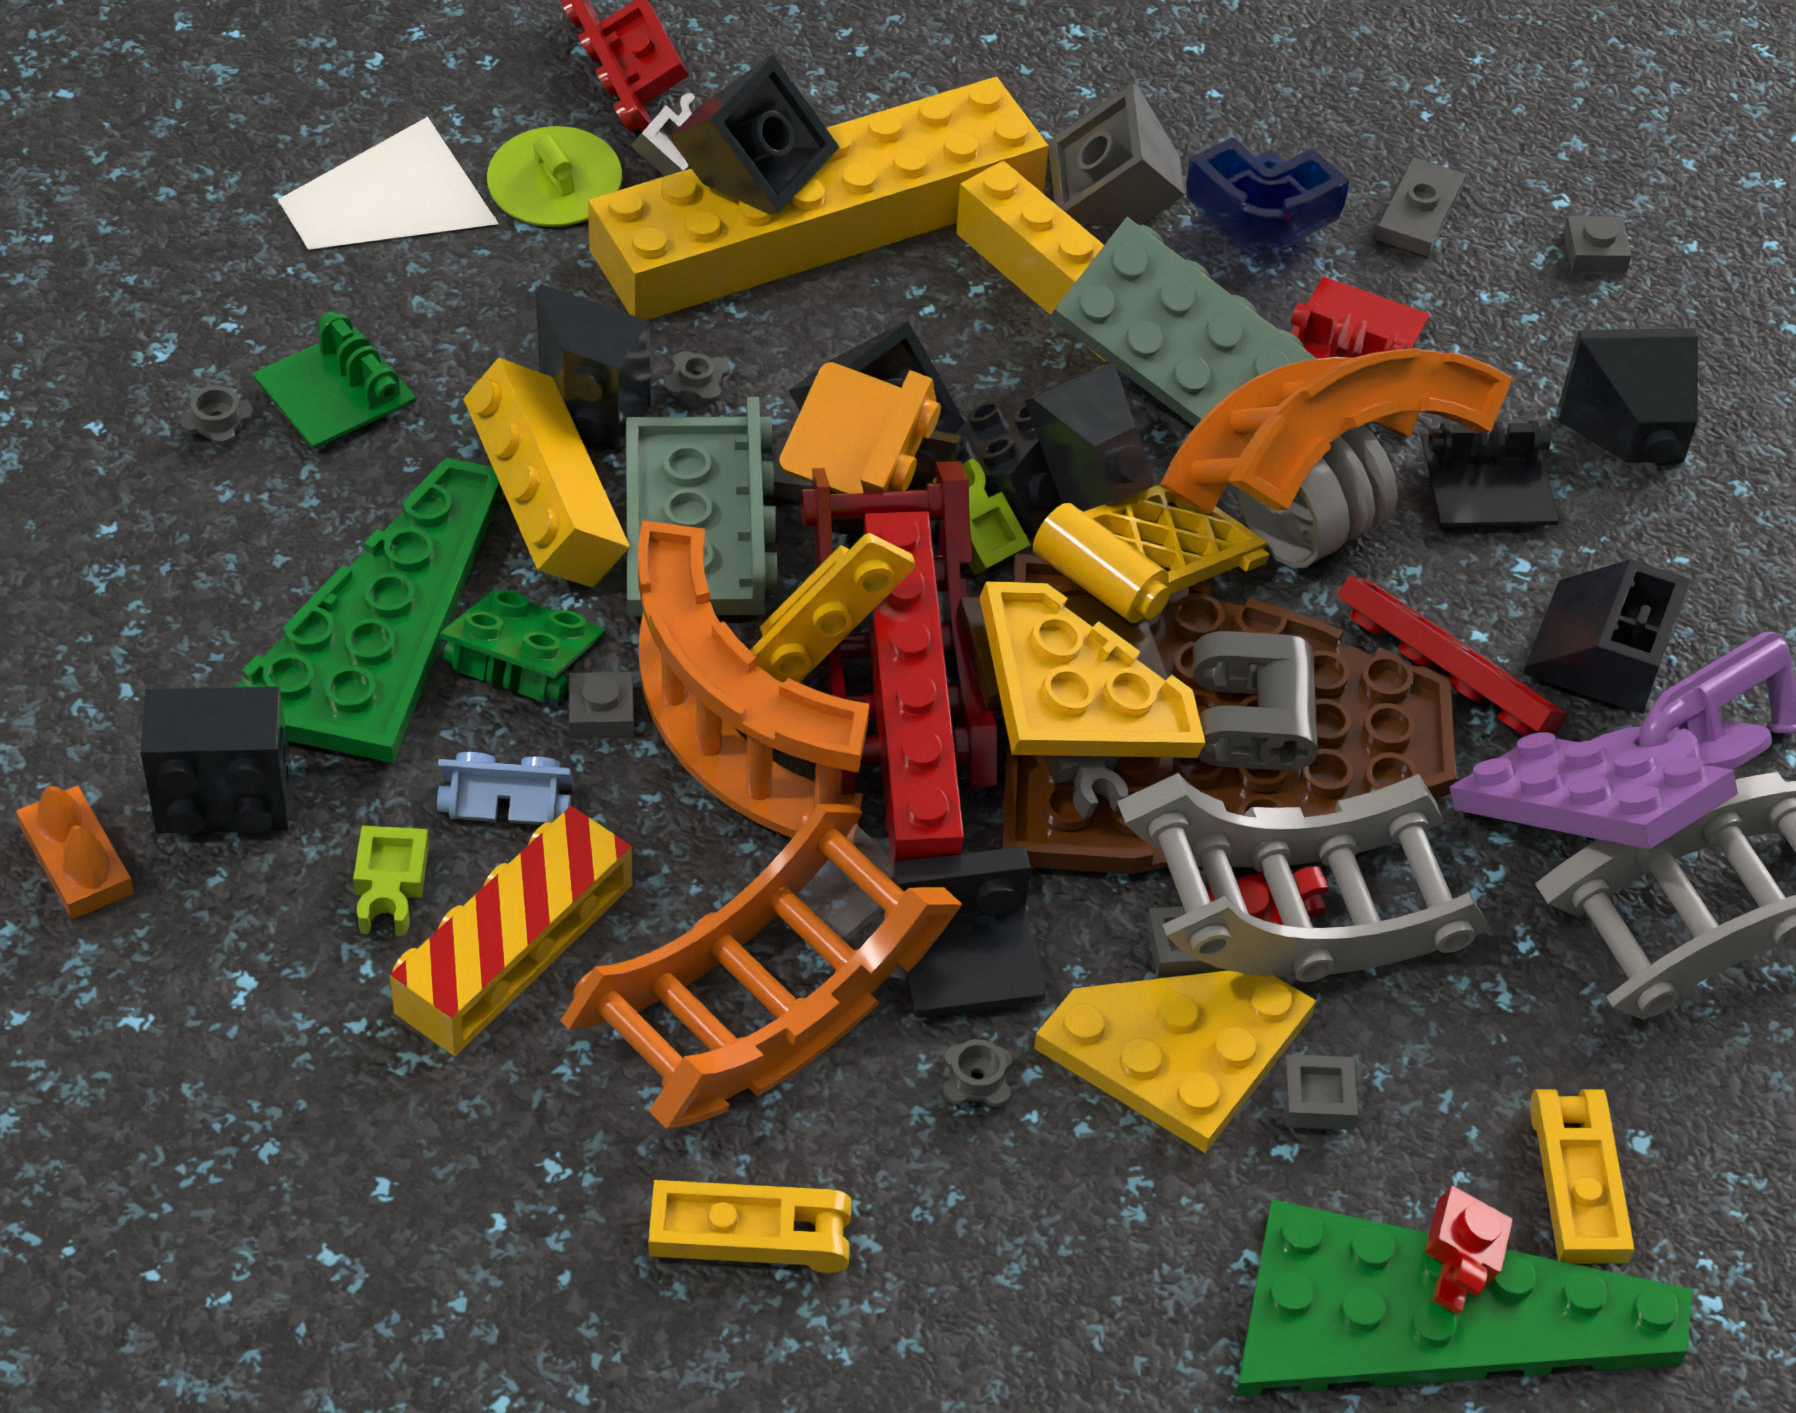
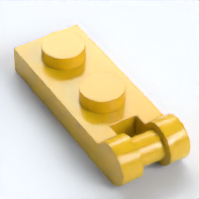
(1582, 1177)
(749, 1224)

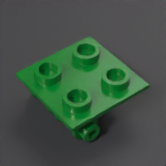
(334, 384)
(519, 639)

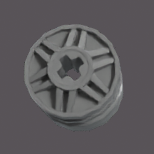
(1338, 502)

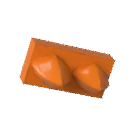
(74, 851)

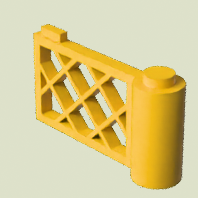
(1128, 571)

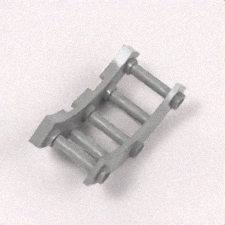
(1201, 833)
(1592, 875)

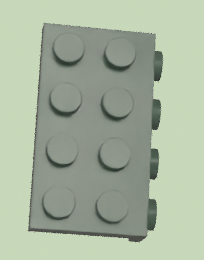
(1170, 324)
(710, 479)

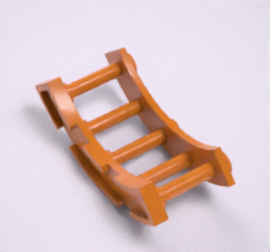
(1282, 421)
(709, 683)
(804, 1027)

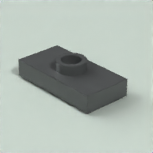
(1420, 207)

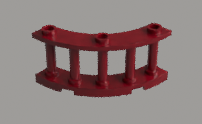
(948, 505)

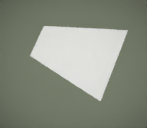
(388, 193)

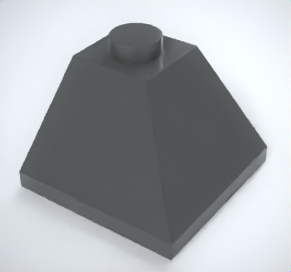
(1115, 163)

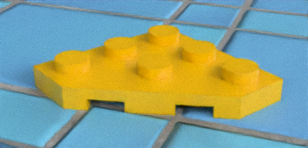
(1079, 684)
(1178, 1045)

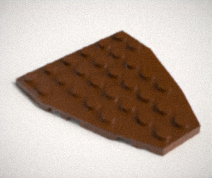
(1372, 719)

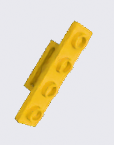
(829, 606)

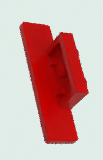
(634, 55)

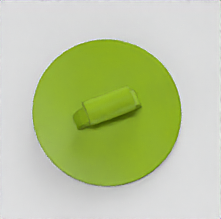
(552, 174)

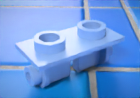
(480, 783)

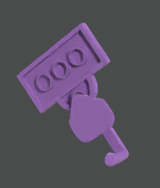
(1645, 778)

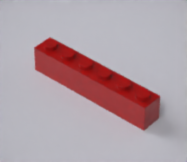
(913, 701)

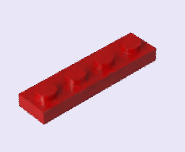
(1470, 671)

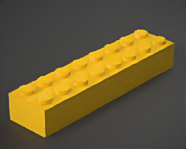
(887, 182)

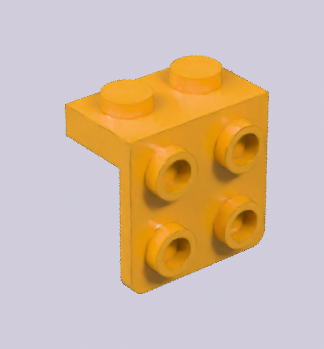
(861, 430)

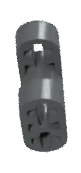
(1285, 700)

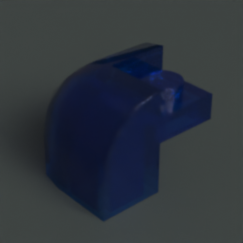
(1262, 197)

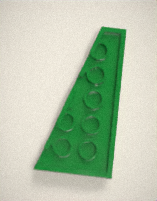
(372, 631)
(1357, 1305)

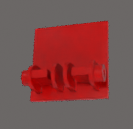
(1354, 322)

